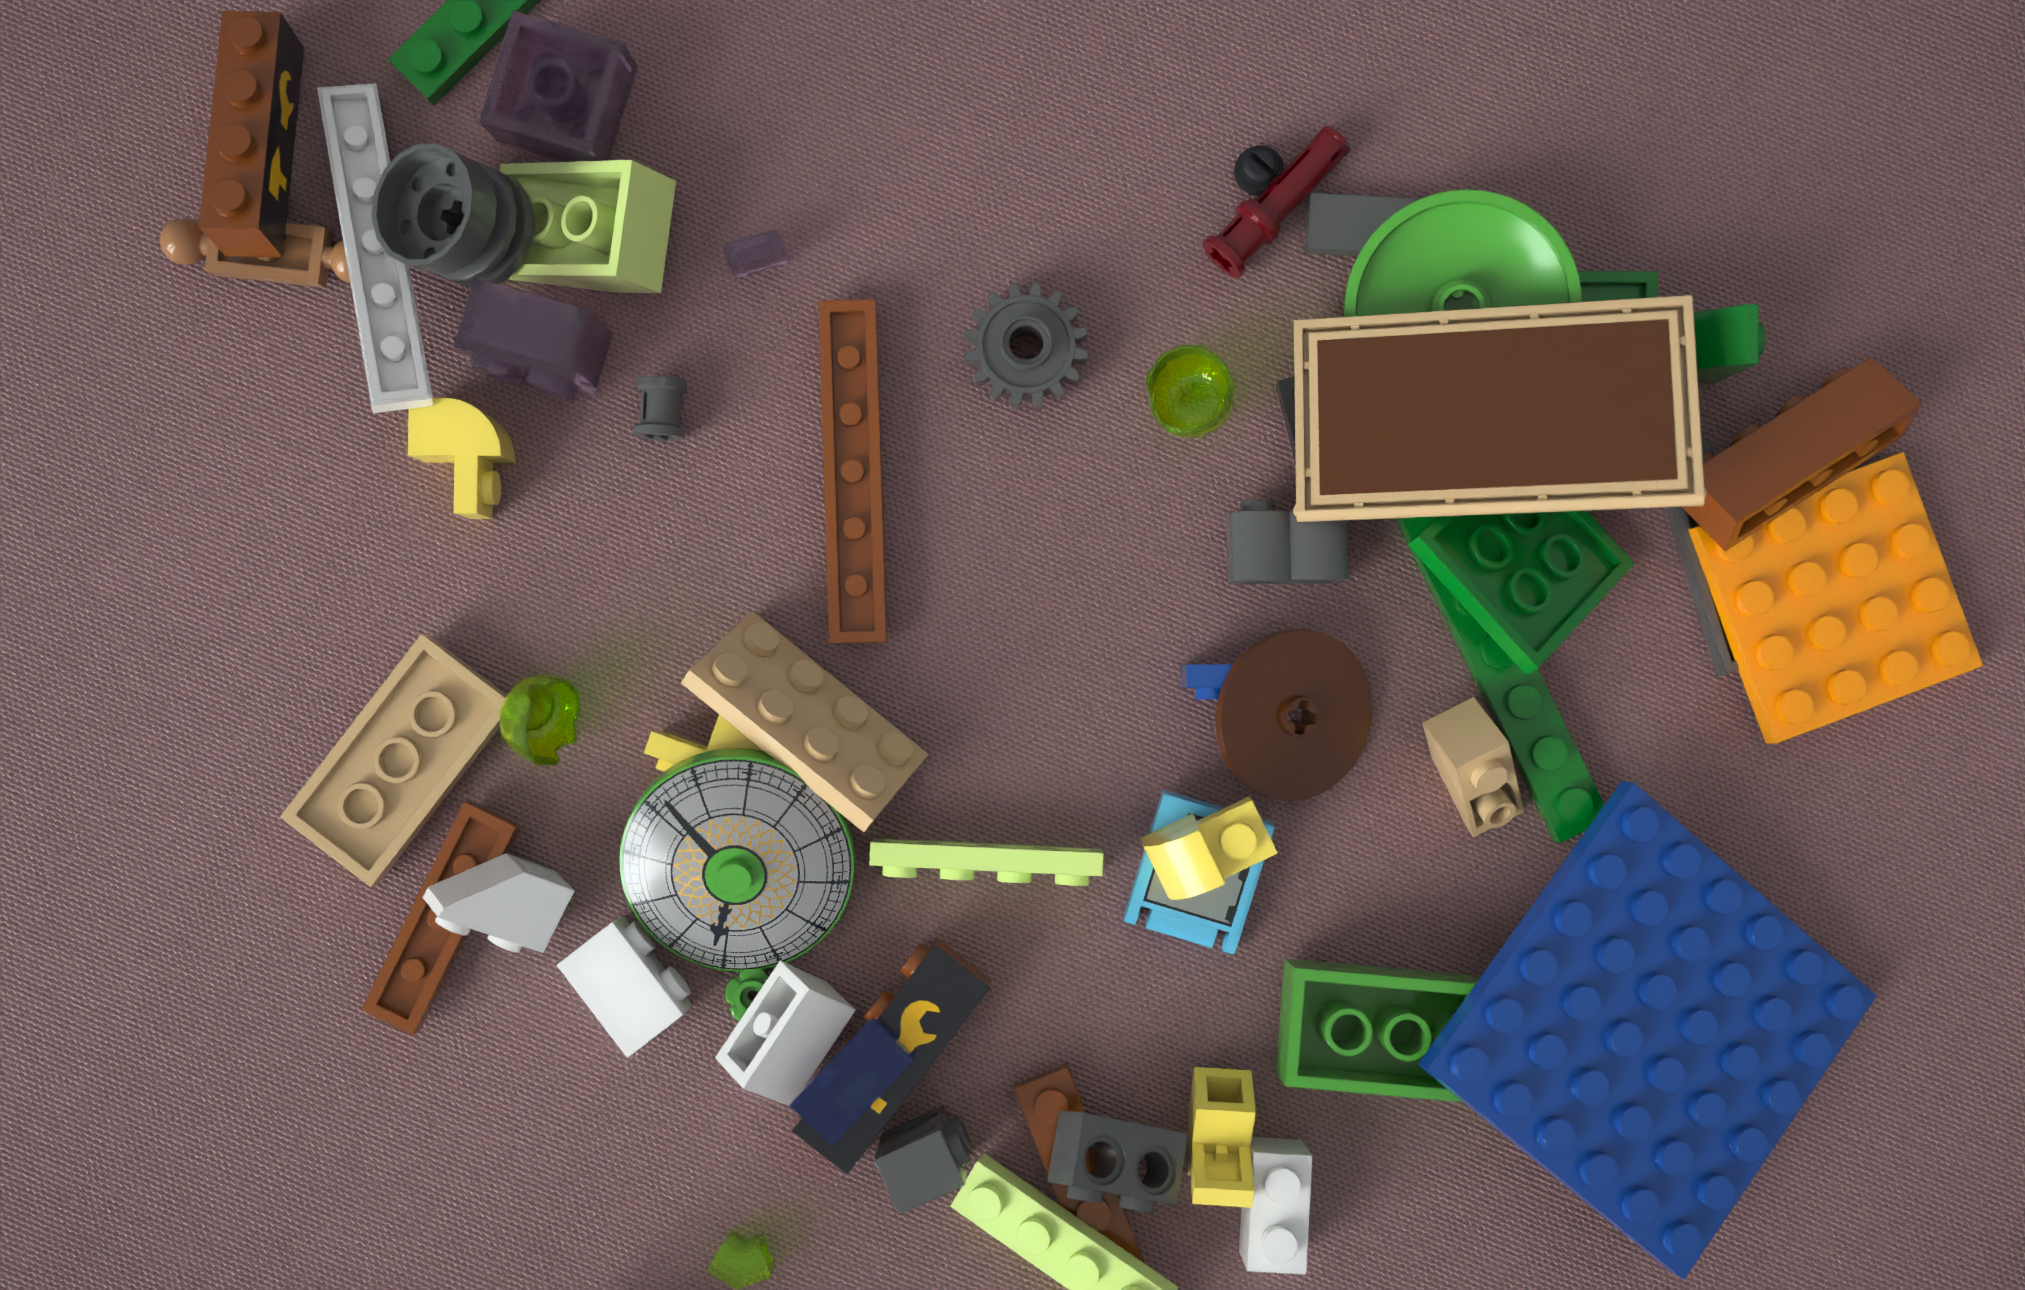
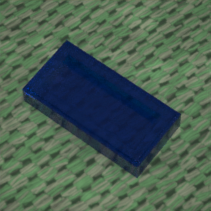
(852, 1081)

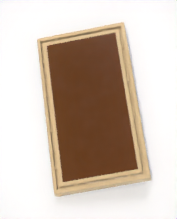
(1498, 411)

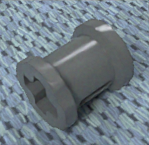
(660, 408)

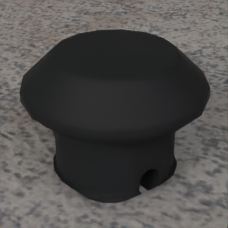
(1257, 169)

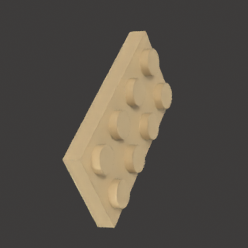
(805, 719)
(397, 760)

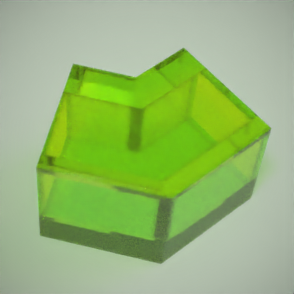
(742, 1261)

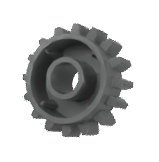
(1019, 317)

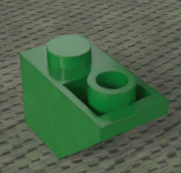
(1727, 341)

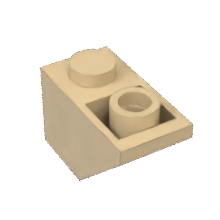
(1474, 766)

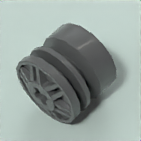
(452, 215)

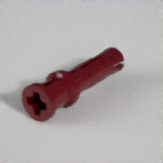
(1260, 219)

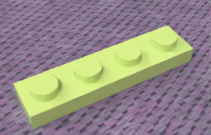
(960, 860)
(1049, 1233)

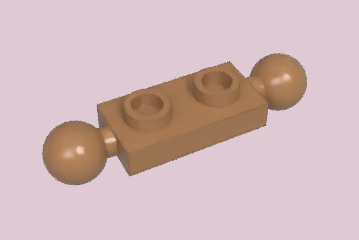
(304, 261)

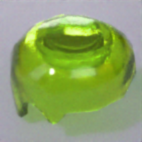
(1190, 391)
(540, 717)

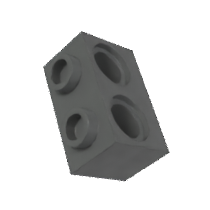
(1118, 1152)
(923, 1158)

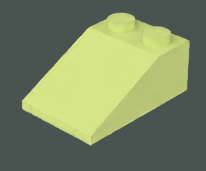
(596, 224)

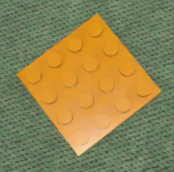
(1839, 603)

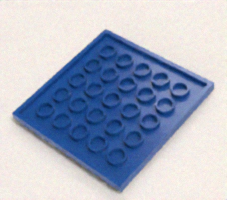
(1649, 1029)

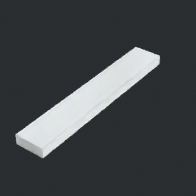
(378, 282)

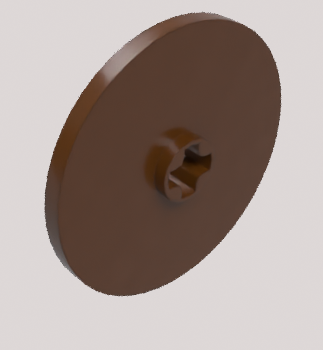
(1286, 674)

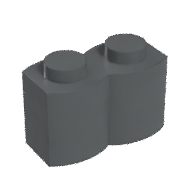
(1277, 549)

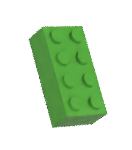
(1364, 1027)

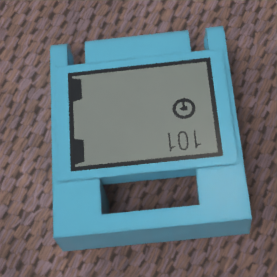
(1198, 916)

